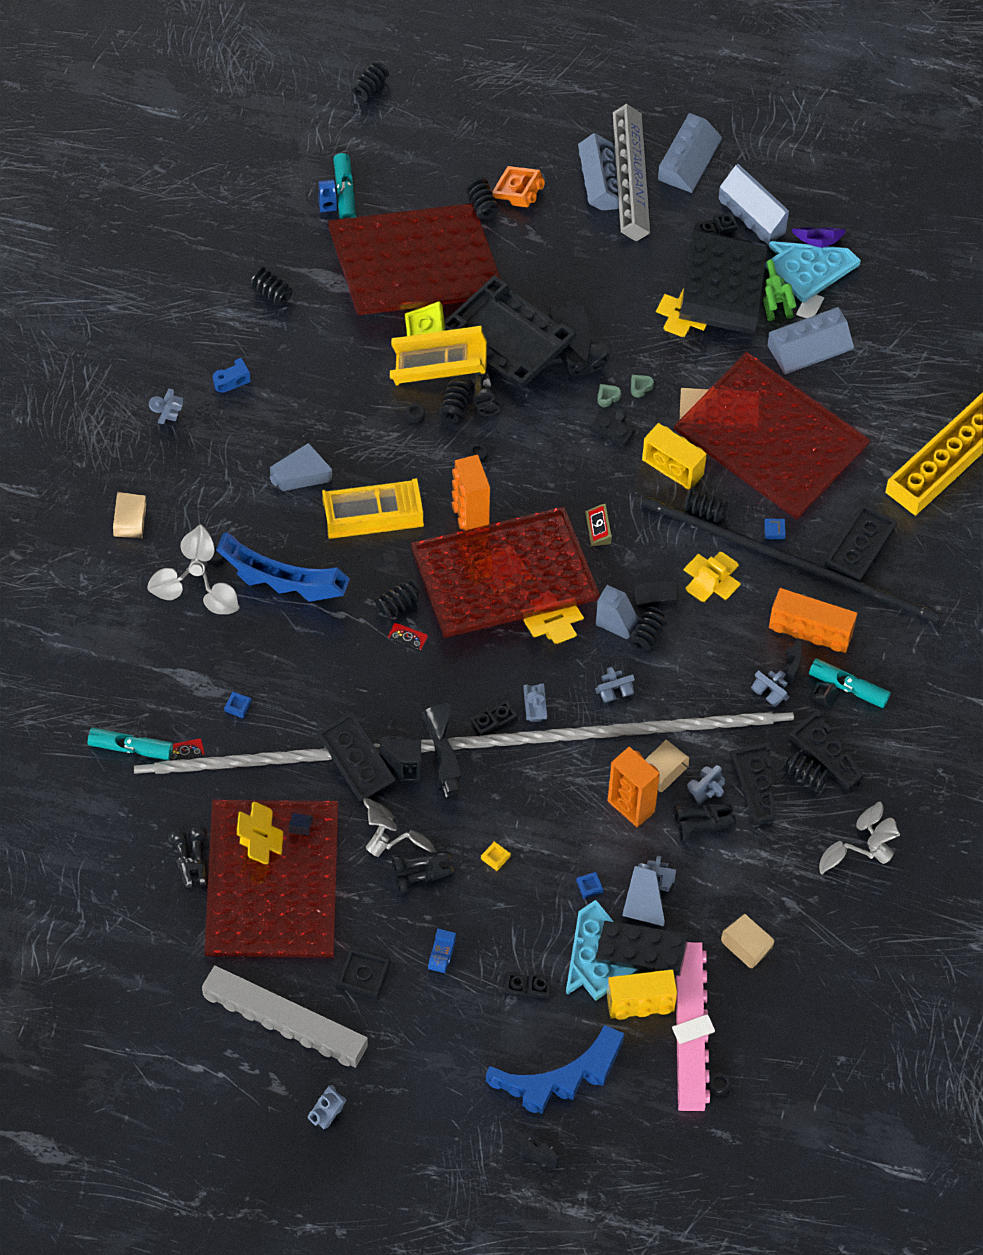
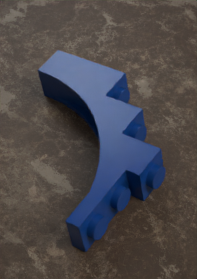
(257, 569)
(565, 1081)

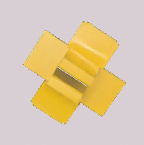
(674, 324)
(707, 576)
(554, 625)
(254, 828)

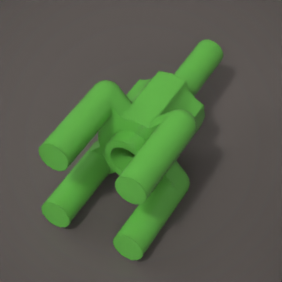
(777, 292)

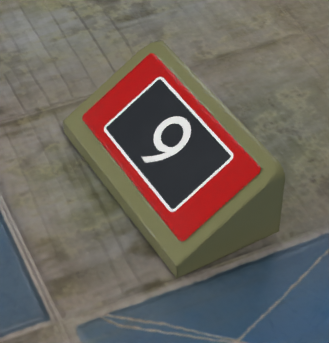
(598, 525)

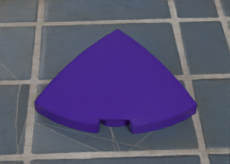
(818, 237)

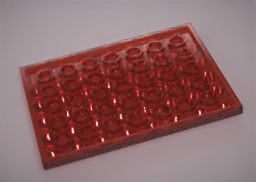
(413, 257)
(771, 435)
(504, 572)
(277, 905)

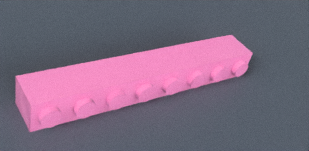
(692, 1054)

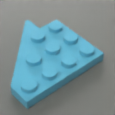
(811, 267)
(583, 965)

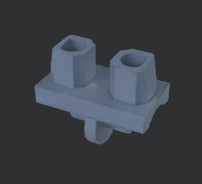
(168, 406)
(763, 682)
(606, 689)
(535, 702)
(709, 785)
(665, 875)
(327, 1108)

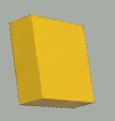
(495, 856)

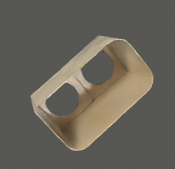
(129, 515)
(669, 762)
(747, 941)

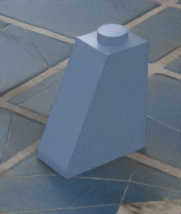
(300, 470)
(616, 612)
(644, 896)

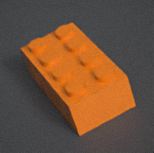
(470, 493)
(812, 620)
(633, 786)

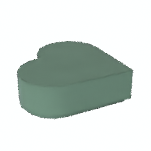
(640, 385)
(608, 394)

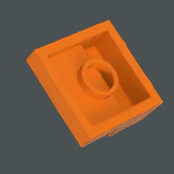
(519, 186)

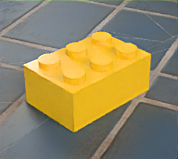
(674, 456)
(641, 994)

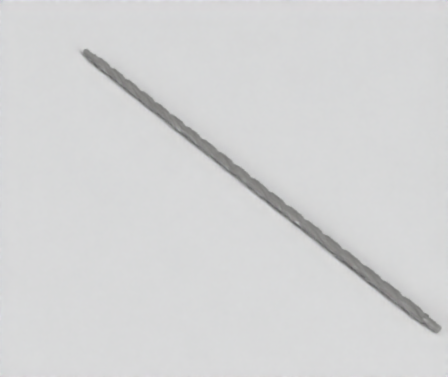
(478, 741)

